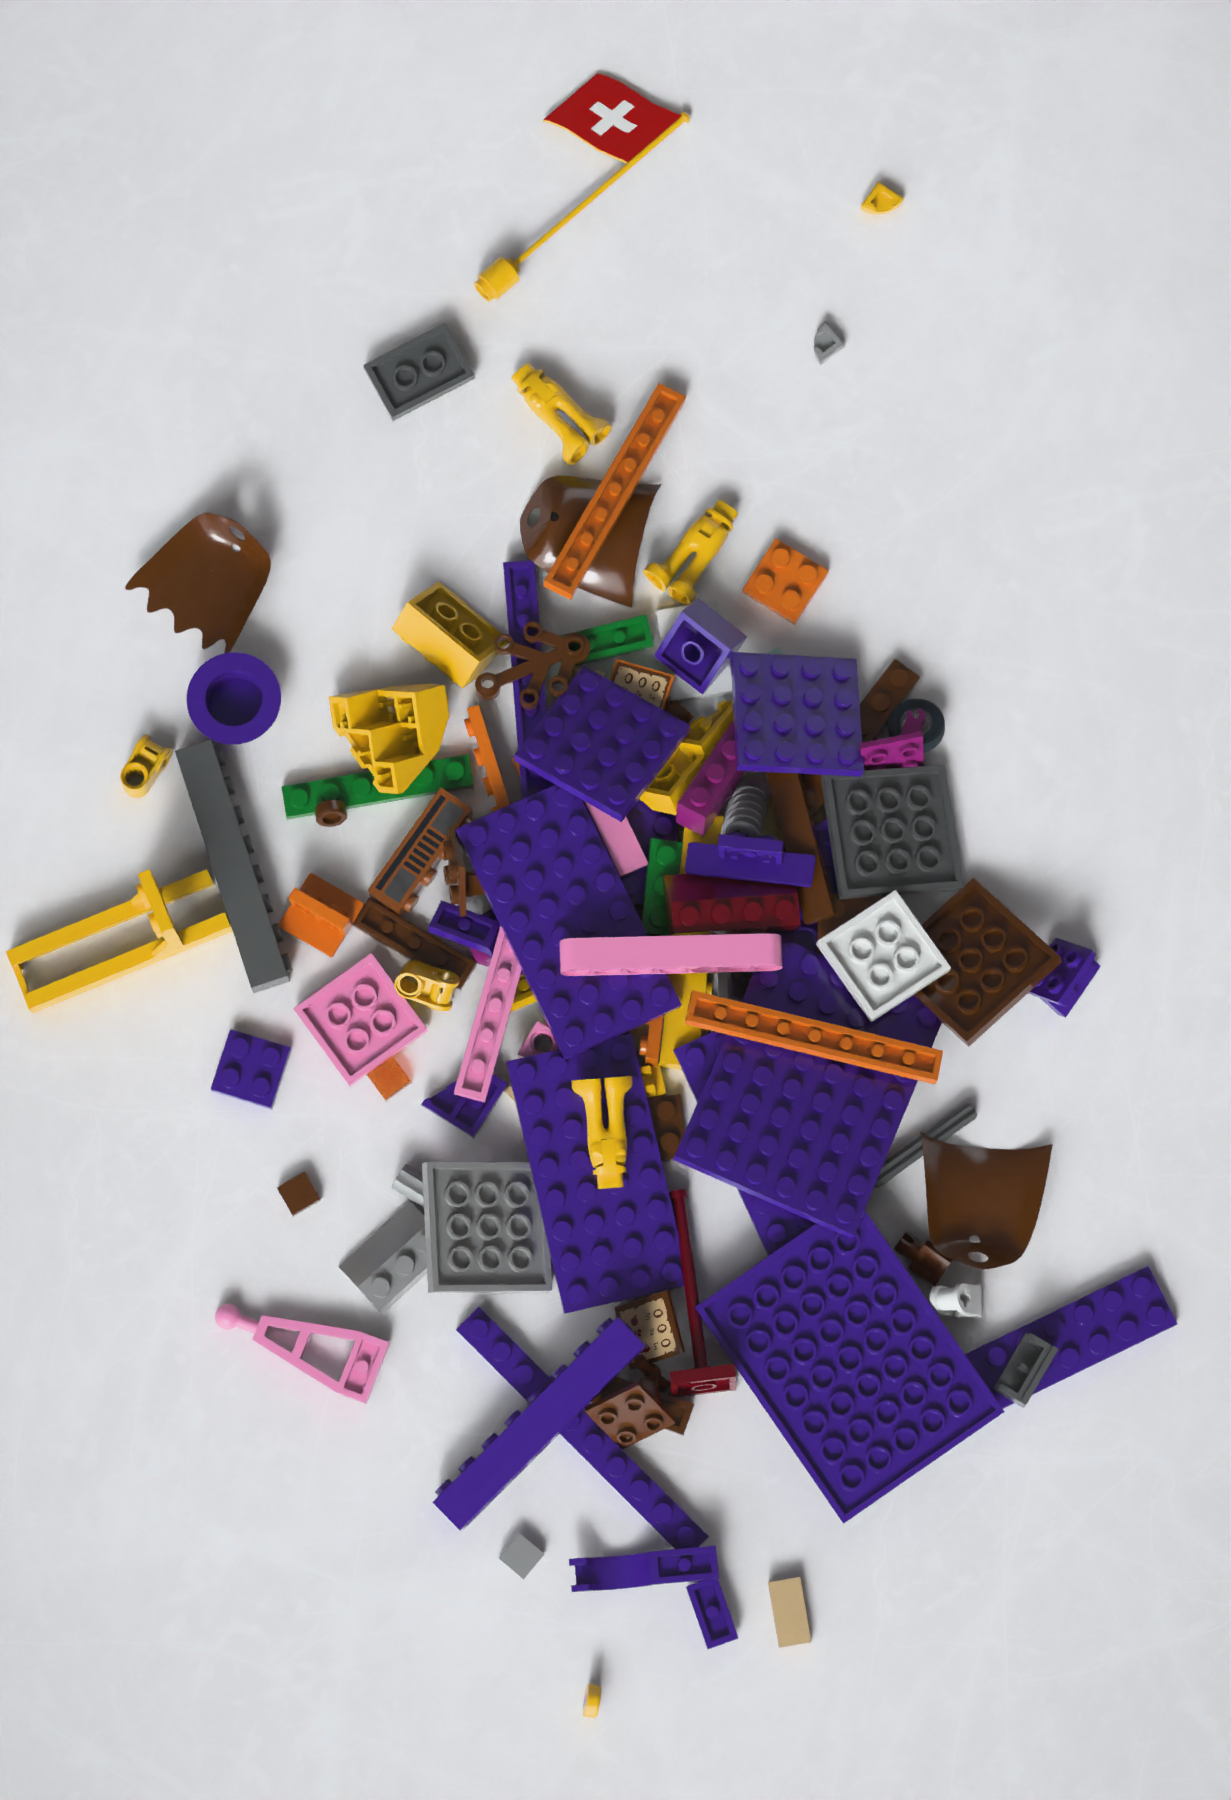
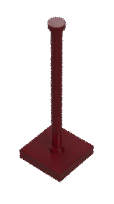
(702, 1378)

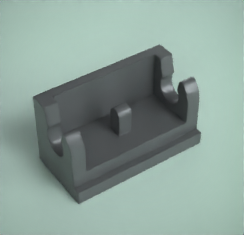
(1025, 1369)

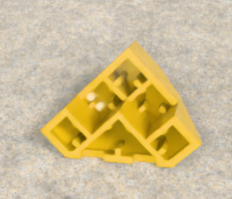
(392, 730)

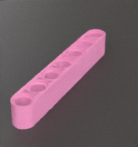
(670, 954)

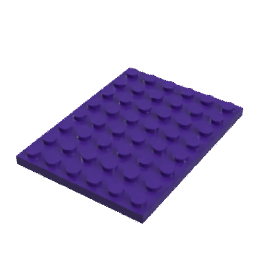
(800, 1123)
(849, 1362)

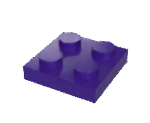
(251, 1069)

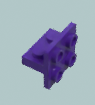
(1069, 979)

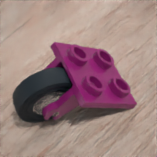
(913, 729)

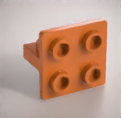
(320, 914)

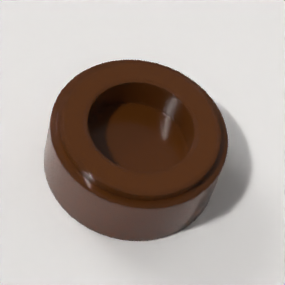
(330, 813)

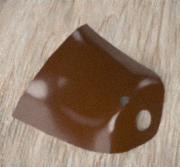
(615, 564)
(983, 1195)

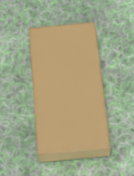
(789, 1612)

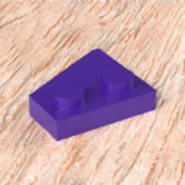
(464, 1112)

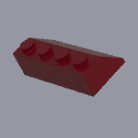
(728, 906)

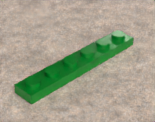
(359, 791)

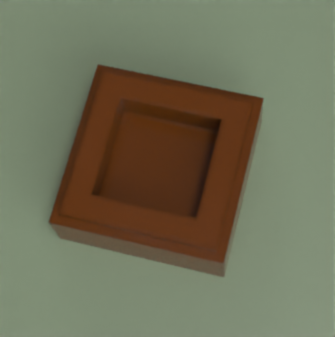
(298, 1194)

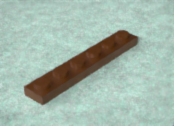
(874, 714)

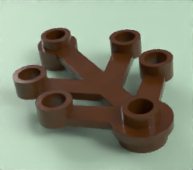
(536, 663)

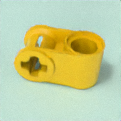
(146, 760)
(429, 985)

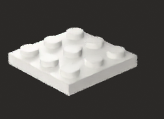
(883, 956)

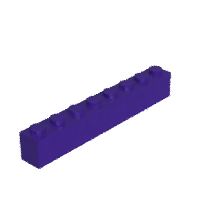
(539, 1423)

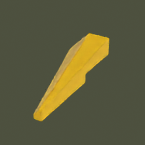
(688, 759)

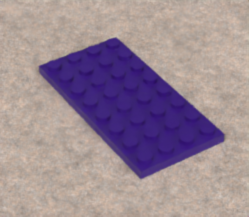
(557, 883)
(599, 1240)

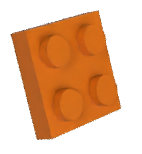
(785, 581)

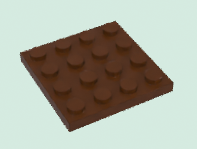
(990, 960)

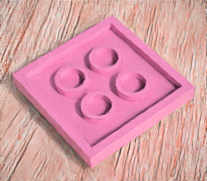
(360, 1019)

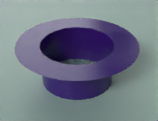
(233, 698)

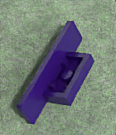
(750, 860)

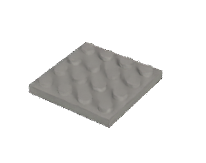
(484, 1229)

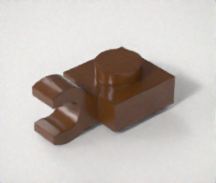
(925, 1258)

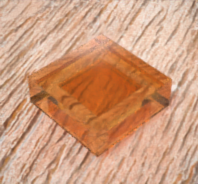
(389, 1078)

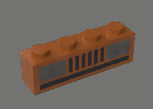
(419, 853)

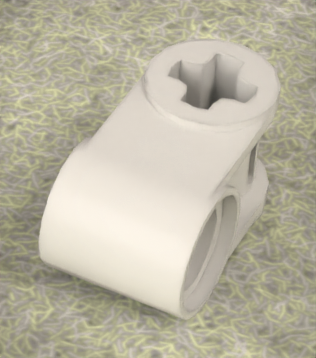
(958, 1301)

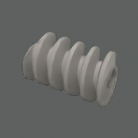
(745, 812)

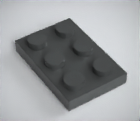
(419, 371)

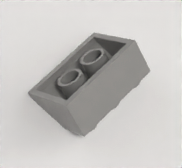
(390, 1259)

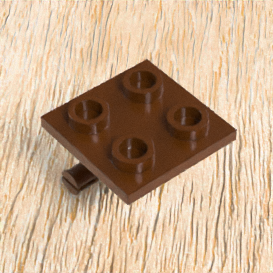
(462, 882)
(634, 1410)

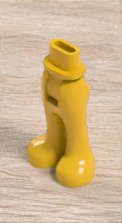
(548, 397)
(703, 537)
(609, 1145)

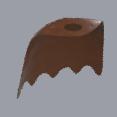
(200, 598)

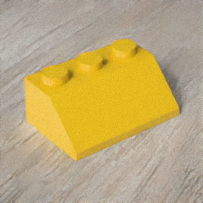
(448, 634)

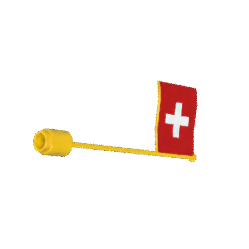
(612, 122)

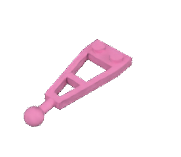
(361, 1367)

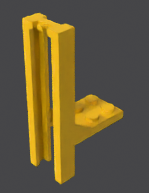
(147, 899)

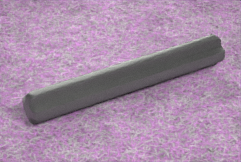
(914, 1150)

